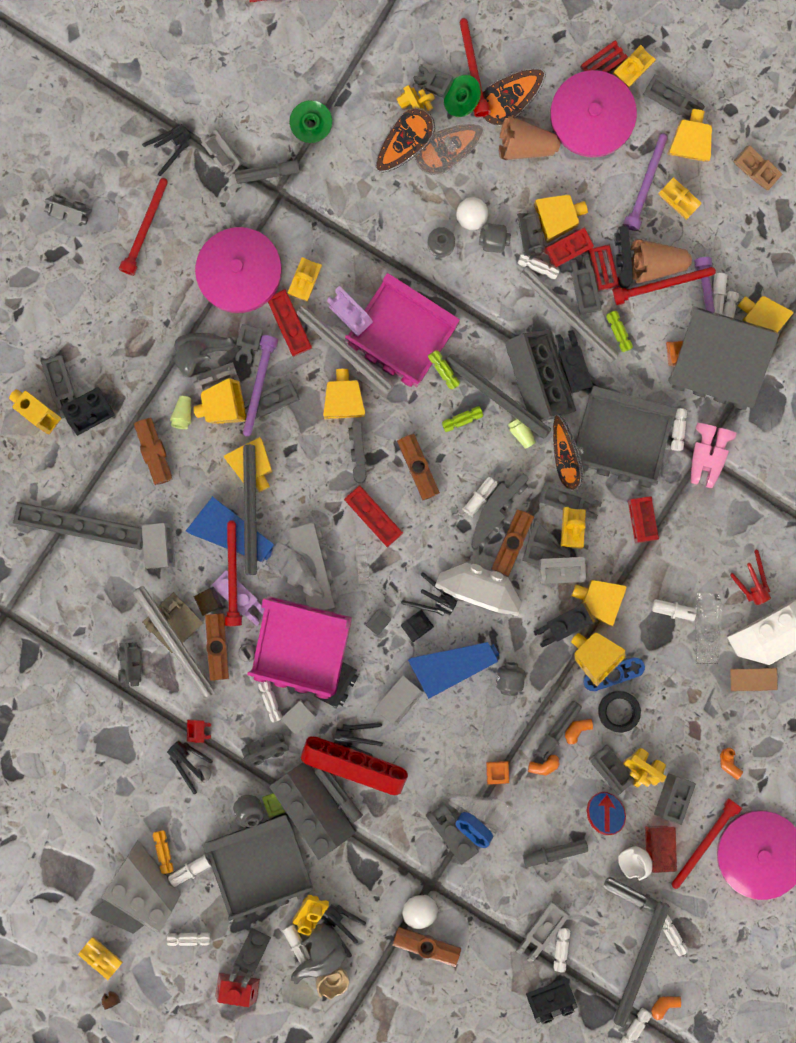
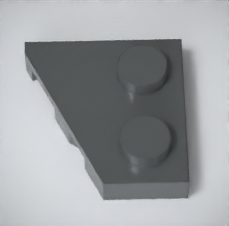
(543, 546)
(116, 917)

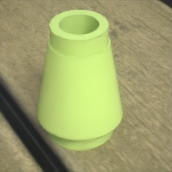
(182, 413)
(522, 433)

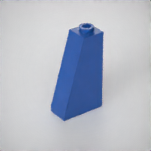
(212, 527)
(449, 667)

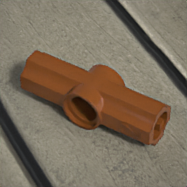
(153, 451)
(412, 453)
(506, 556)
(216, 632)
(440, 952)

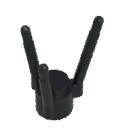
(178, 135)
(444, 603)
(344, 736)
(179, 753)
(332, 918)

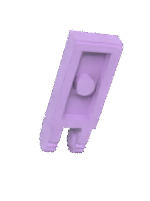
(245, 598)

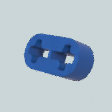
(474, 830)

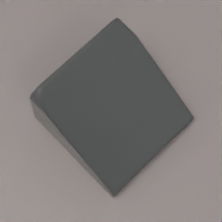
(378, 622)

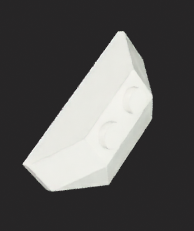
(480, 588)
(768, 637)

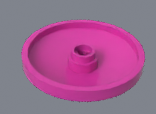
(593, 113)
(238, 270)
(758, 855)

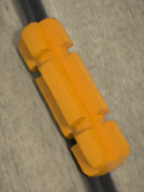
(163, 852)

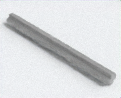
(569, 314)
(345, 350)
(173, 641)

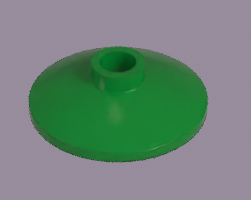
(461, 88)
(306, 112)

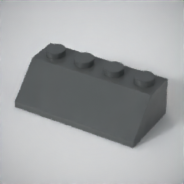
(540, 374)
(312, 810)

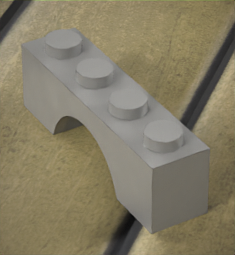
(306, 540)

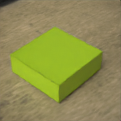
(272, 805)

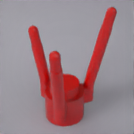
(760, 591)

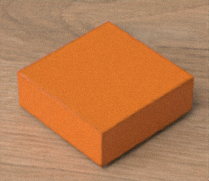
(497, 772)

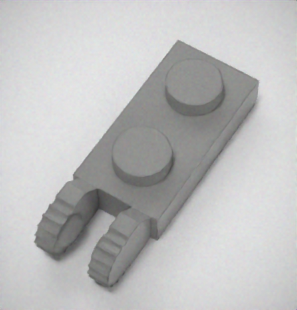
(543, 930)

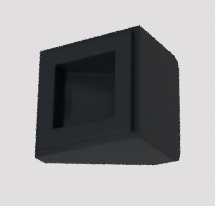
(417, 626)

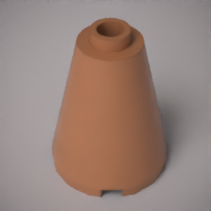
(525, 140)
(657, 260)

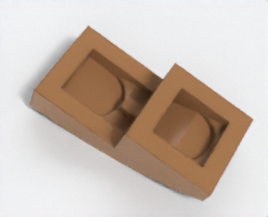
(757, 168)
(754, 679)

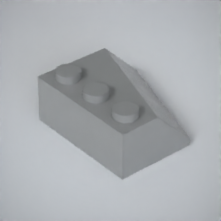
(142, 890)

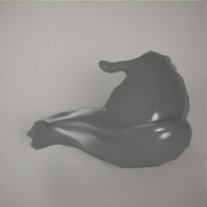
(193, 350)
(325, 954)

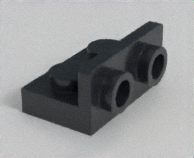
(87, 411)
(346, 679)
(552, 1001)

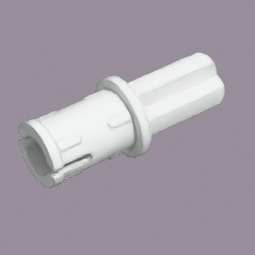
(719, 291)
(480, 496)
(674, 610)
(189, 870)
(294, 940)

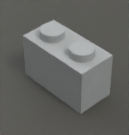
(299, 716)

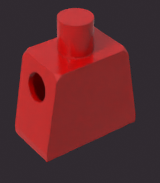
(233, 993)

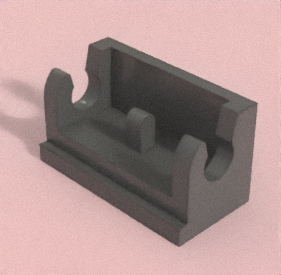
(612, 769)
(674, 799)

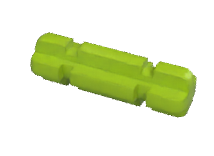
(619, 331)
(444, 369)
(462, 419)

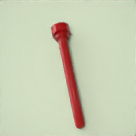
(483, 107)
(129, 264)
(623, 294)
(233, 616)
(730, 809)

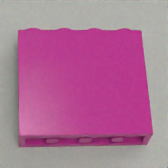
(403, 331)
(300, 647)

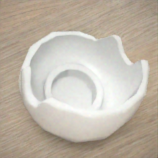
(472, 213)
(635, 862)
(420, 911)

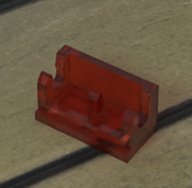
(661, 848)

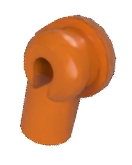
(576, 728)
(727, 763)
(546, 768)
(663, 1004)

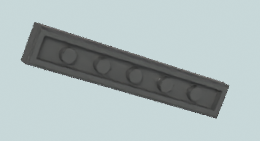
(78, 525)

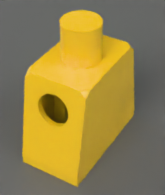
(692, 138)
(558, 215)
(765, 313)
(343, 398)
(222, 403)
(34, 411)
(263, 466)
(602, 599)
(597, 656)

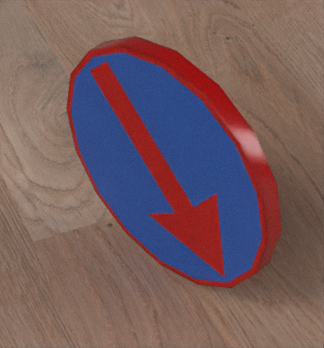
(606, 813)

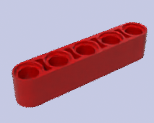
(354, 765)

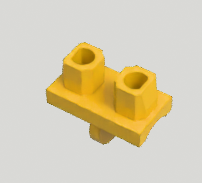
(634, 66)
(411, 97)
(679, 198)
(304, 279)
(573, 528)
(642, 771)
(310, 914)
(100, 958)

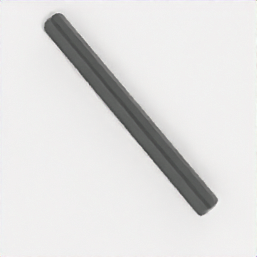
(498, 396)
(250, 529)
(641, 964)

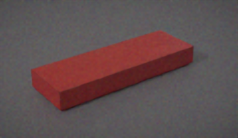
(289, 323)
(373, 516)

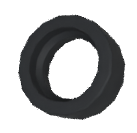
(636, 711)

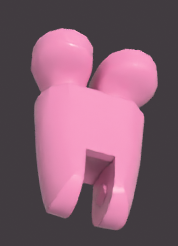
(708, 457)

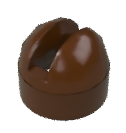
(112, 1001)

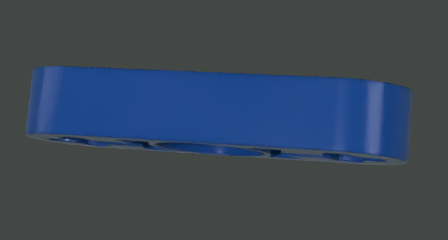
(631, 674)

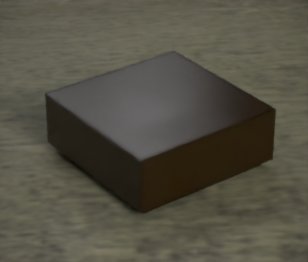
(208, 601)

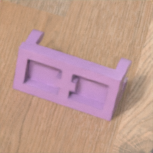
(349, 311)

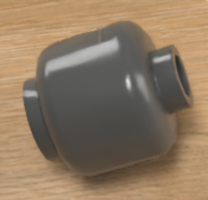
(494, 238)
(441, 242)
(510, 679)
(248, 811)

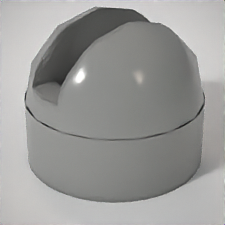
(251, 650)
(206, 773)

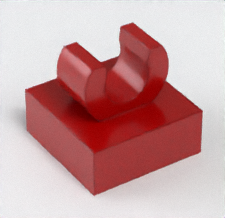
(195, 730)

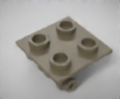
(179, 617)

